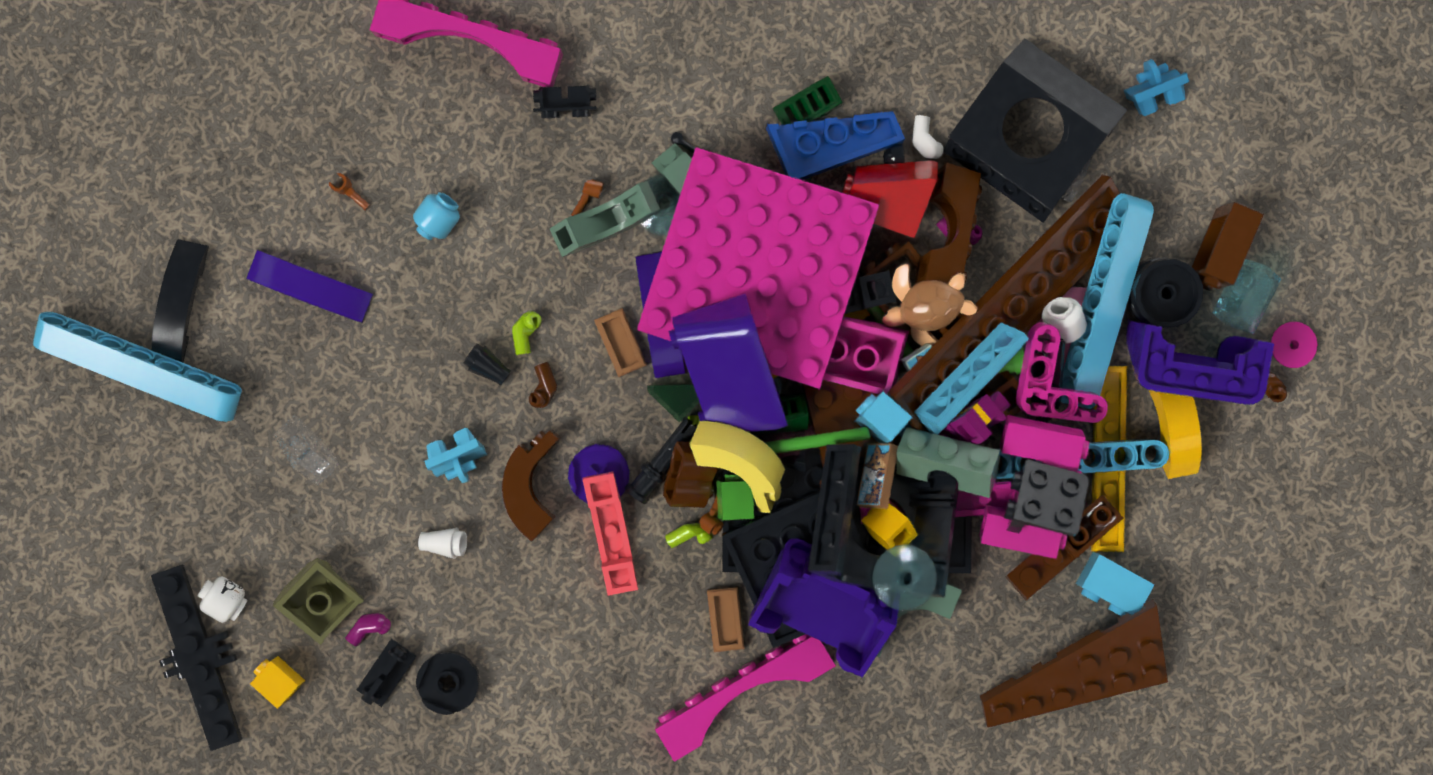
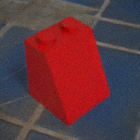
(898, 189)

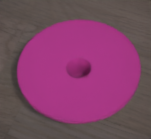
(1303, 342)

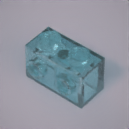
(1248, 299)

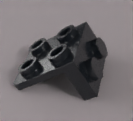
(1046, 498)

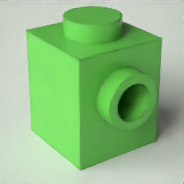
(734, 498)

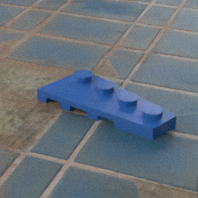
(823, 145)

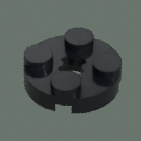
(431, 688)

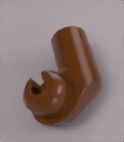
(545, 389)
(1275, 389)

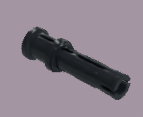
(654, 471)

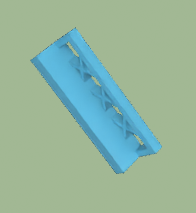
(970, 377)

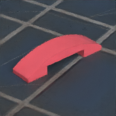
(611, 533)

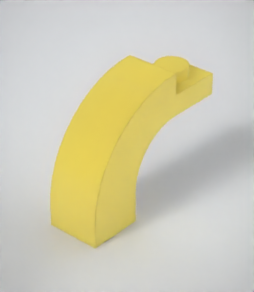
(743, 454)

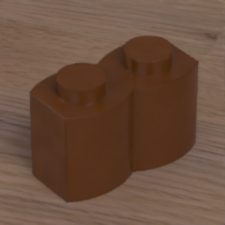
(685, 481)

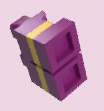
(976, 418)

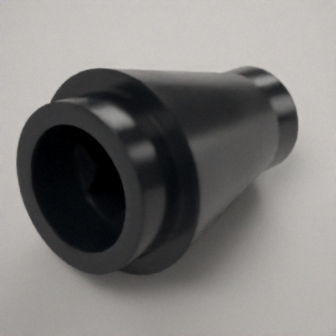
(486, 364)

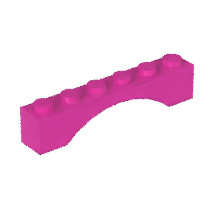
(408, 22)
(687, 727)

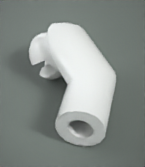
(924, 141)

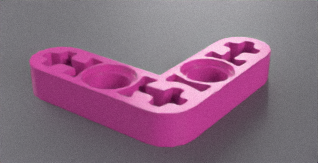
(1043, 384)

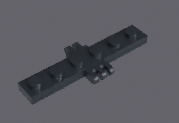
(197, 657)

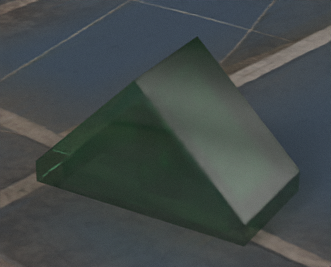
(675, 398)

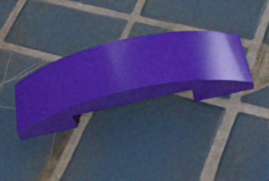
(309, 286)
(664, 357)

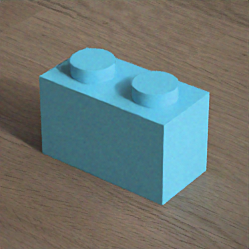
(882, 417)
(1114, 584)

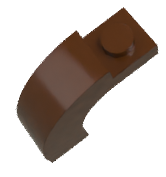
(517, 487)

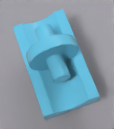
(457, 460)

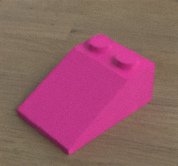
(866, 355)

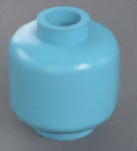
(436, 216)

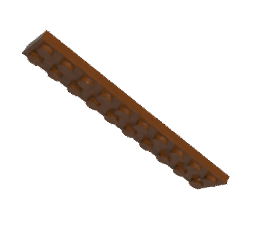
(1018, 296)

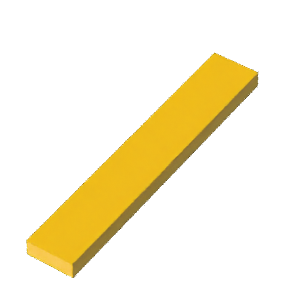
(1112, 428)

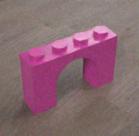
(1051, 445)

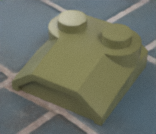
(317, 600)

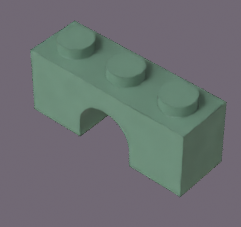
(969, 463)

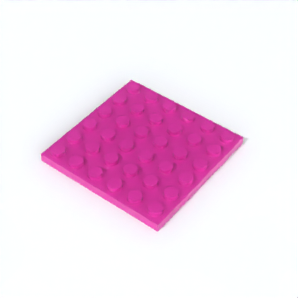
(766, 238)

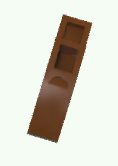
(1039, 570)

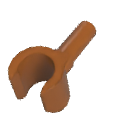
(591, 188)
(347, 189)
(710, 522)

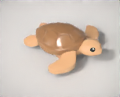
(927, 304)

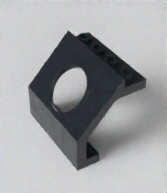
(1040, 181)
(926, 504)

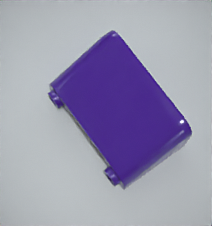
(729, 366)
(1234, 376)
(830, 611)

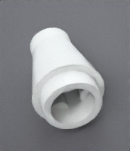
(444, 542)

